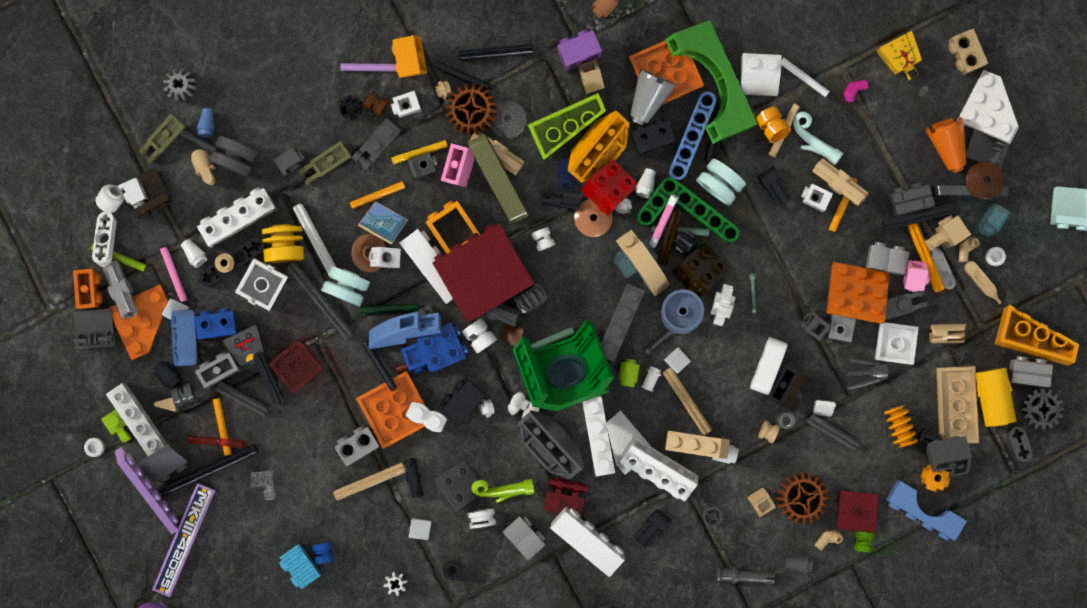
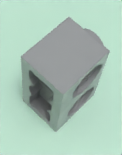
(359, 449)

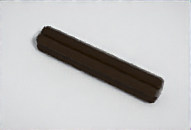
(670, 237)

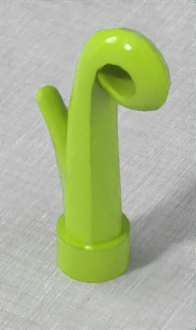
(503, 492)

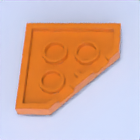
(140, 331)

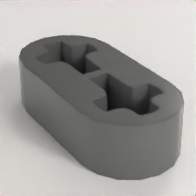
(1024, 442)

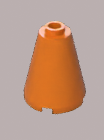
(949, 142)

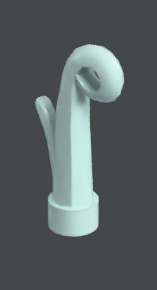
(815, 144)

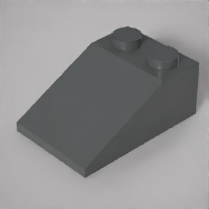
(164, 462)

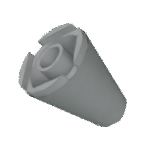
(649, 95)

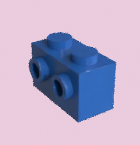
(216, 325)

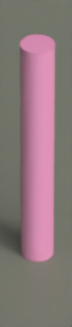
(173, 274)

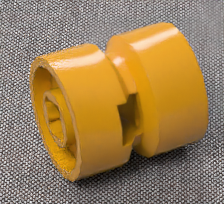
(774, 126)

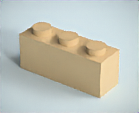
(697, 444)

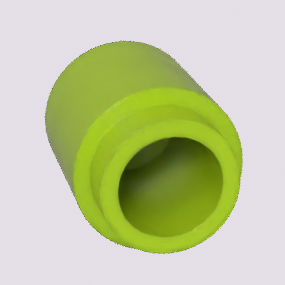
(628, 373)

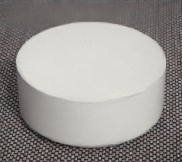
(995, 256)
(94, 447)

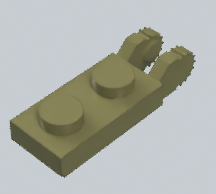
(164, 136)
(326, 162)

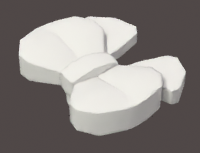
(520, 402)

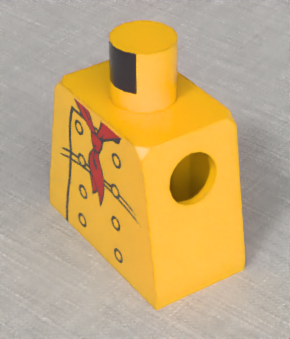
(901, 55)

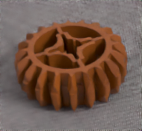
(473, 92)
(793, 501)

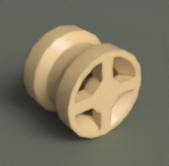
(768, 431)

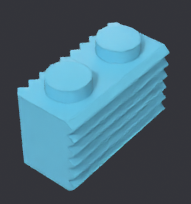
(299, 566)

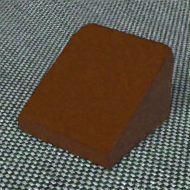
(512, 334)

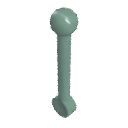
(752, 277)

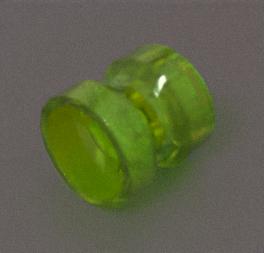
(863, 546)

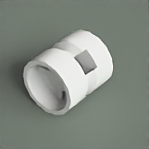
(479, 335)

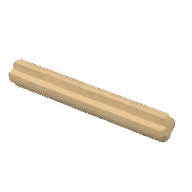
(687, 401)
(369, 481)

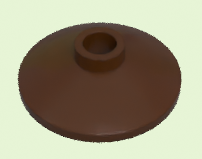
(975, 181)

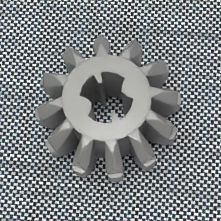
(181, 77)

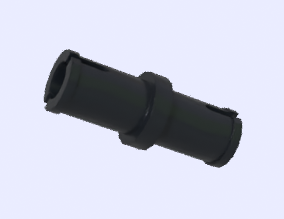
(413, 477)

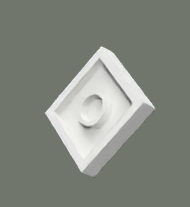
(896, 343)

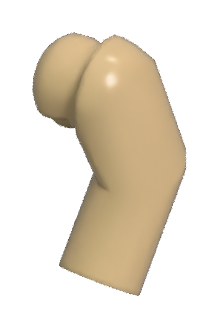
(967, 246)
(828, 537)

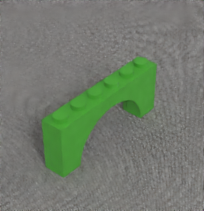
(704, 46)

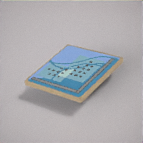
(383, 222)

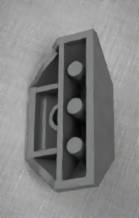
(550, 444)

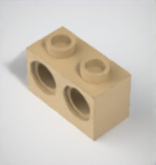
(973, 50)

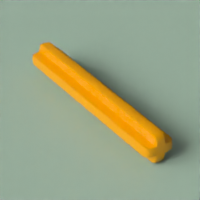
(925, 256)

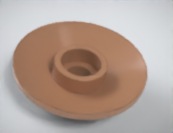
(588, 227)
(364, 243)

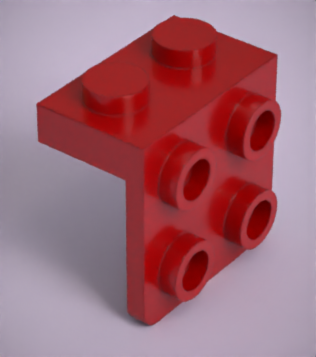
(609, 187)

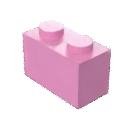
(458, 165)

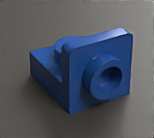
(414, 358)

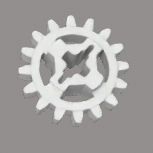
(723, 305)

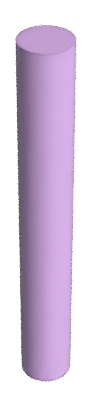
(367, 67)

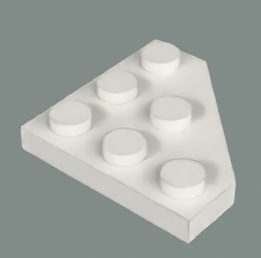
(990, 109)

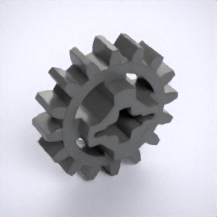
(1042, 401)

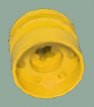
(283, 244)

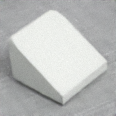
(173, 305)
(677, 360)
(823, 408)
(420, 529)

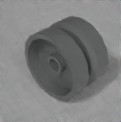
(233, 156)

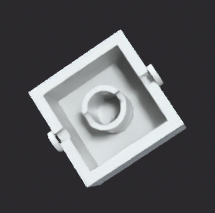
(261, 284)

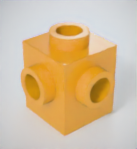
(928, 479)

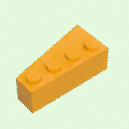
(1028, 336)

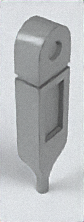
(943, 268)

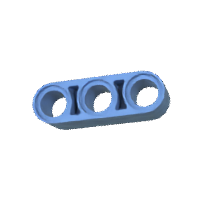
(184, 338)

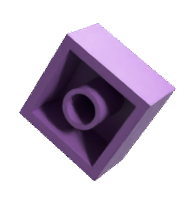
(579, 49)

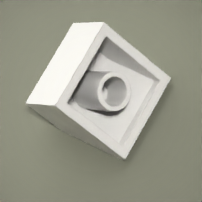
(760, 74)

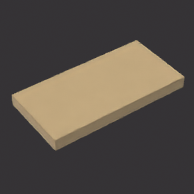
(957, 403)

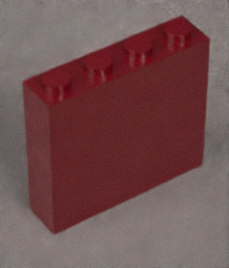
(482, 272)

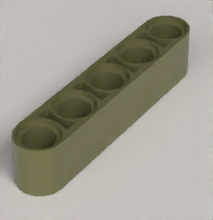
(498, 179)

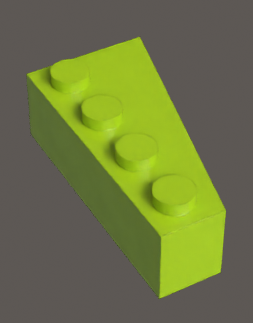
(564, 124)

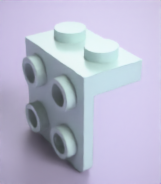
(1069, 208)

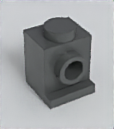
(289, 161)
(419, 172)
(812, 321)

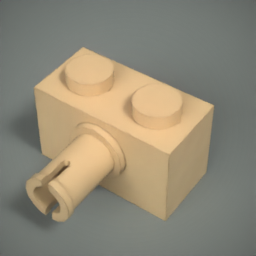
(950, 231)

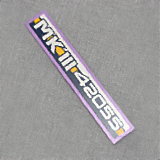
(183, 540)

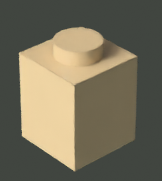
(591, 76)

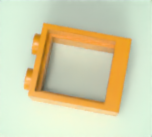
(435, 216)

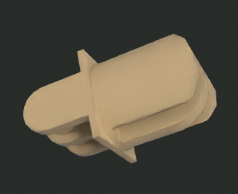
(203, 166)

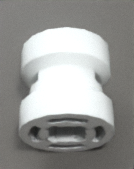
(545, 243)

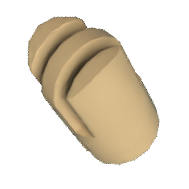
(947, 333)

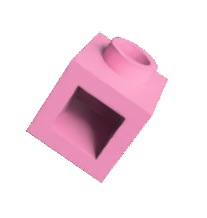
(916, 276)

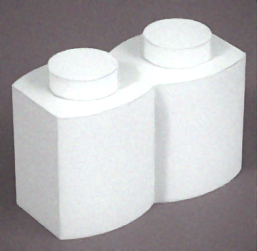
(421, 414)

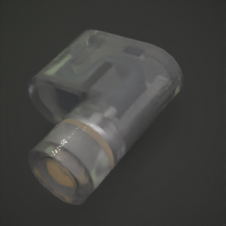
(266, 480)

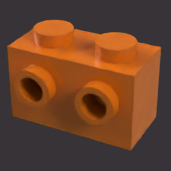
(87, 289)

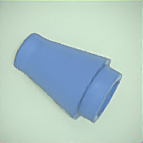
(206, 124)

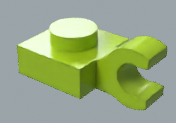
(116, 424)

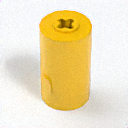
(995, 397)

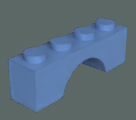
(905, 498)

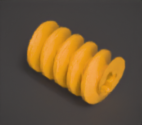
(901, 426)

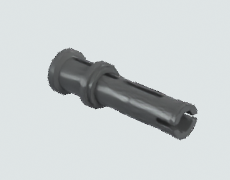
(734, 575)

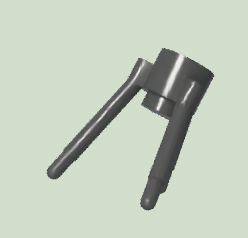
(878, 372)

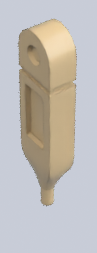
(981, 280)

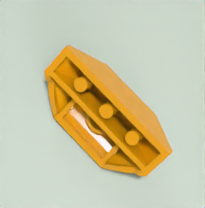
(601, 143)

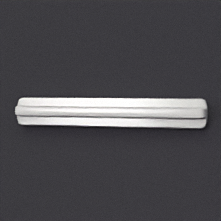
(314, 237)

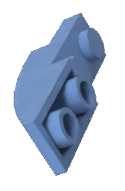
(398, 329)

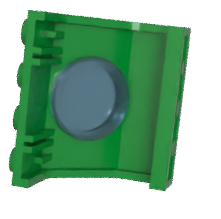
(565, 370)

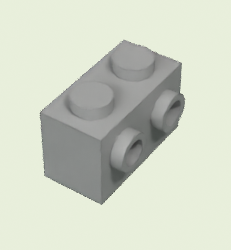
(841, 328)
(218, 370)

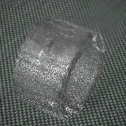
(786, 426)

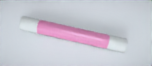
(663, 220)

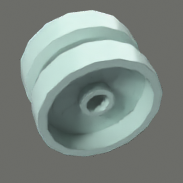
(721, 181)
(345, 286)

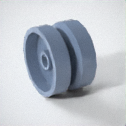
(681, 323)

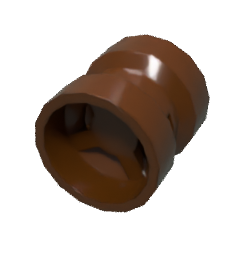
(376, 103)

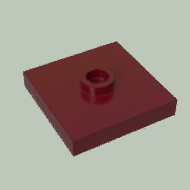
(857, 511)

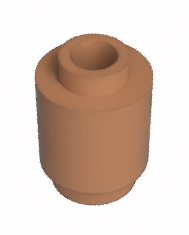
(603, 8)

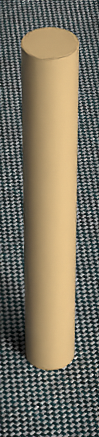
(790, 118)

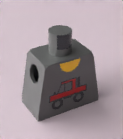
(246, 344)

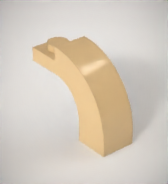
(643, 262)

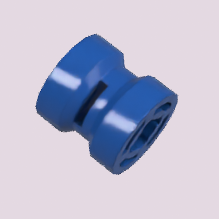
(323, 553)

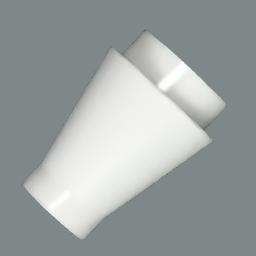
(646, 184)
(194, 254)

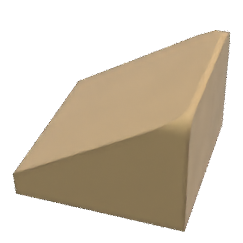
(168, 404)
(761, 502)

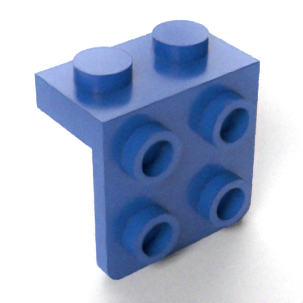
(442, 348)

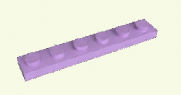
(145, 488)

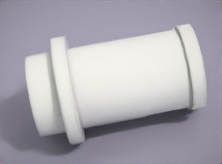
(651, 378)

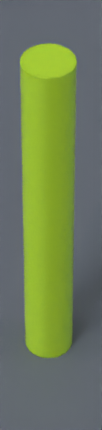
(126, 260)

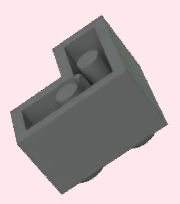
(950, 455)

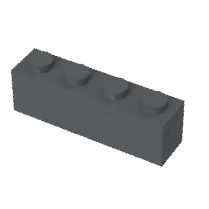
(621, 321)

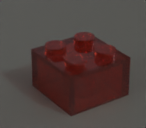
(296, 366)

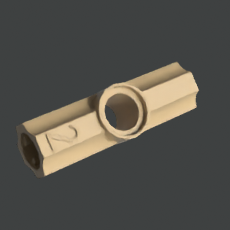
(510, 161)
(840, 182)

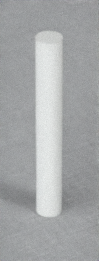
(804, 77)

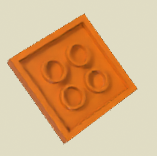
(677, 69)
(858, 293)
(388, 410)

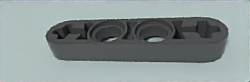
(961, 191)

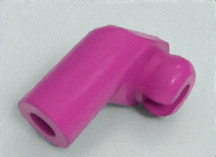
(852, 89)

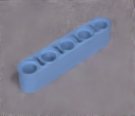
(694, 127)

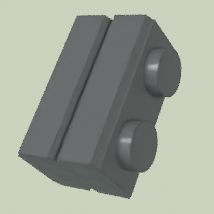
(911, 200)

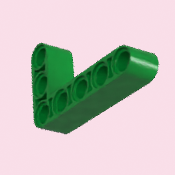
(689, 208)

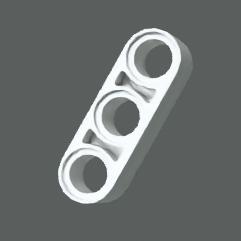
(768, 366)

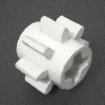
(393, 578)

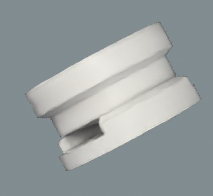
(480, 516)

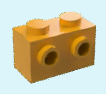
(409, 56)

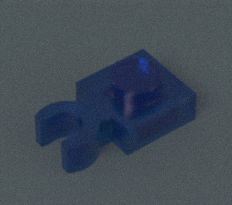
(563, 173)

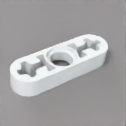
(107, 246)

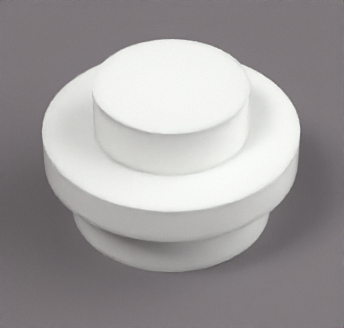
(486, 407)

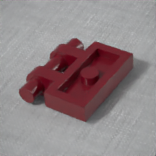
(557, 502)

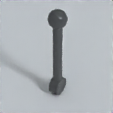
(647, 350)

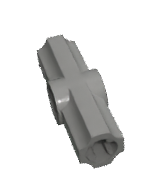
(120, 290)

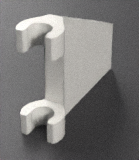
(620, 434)

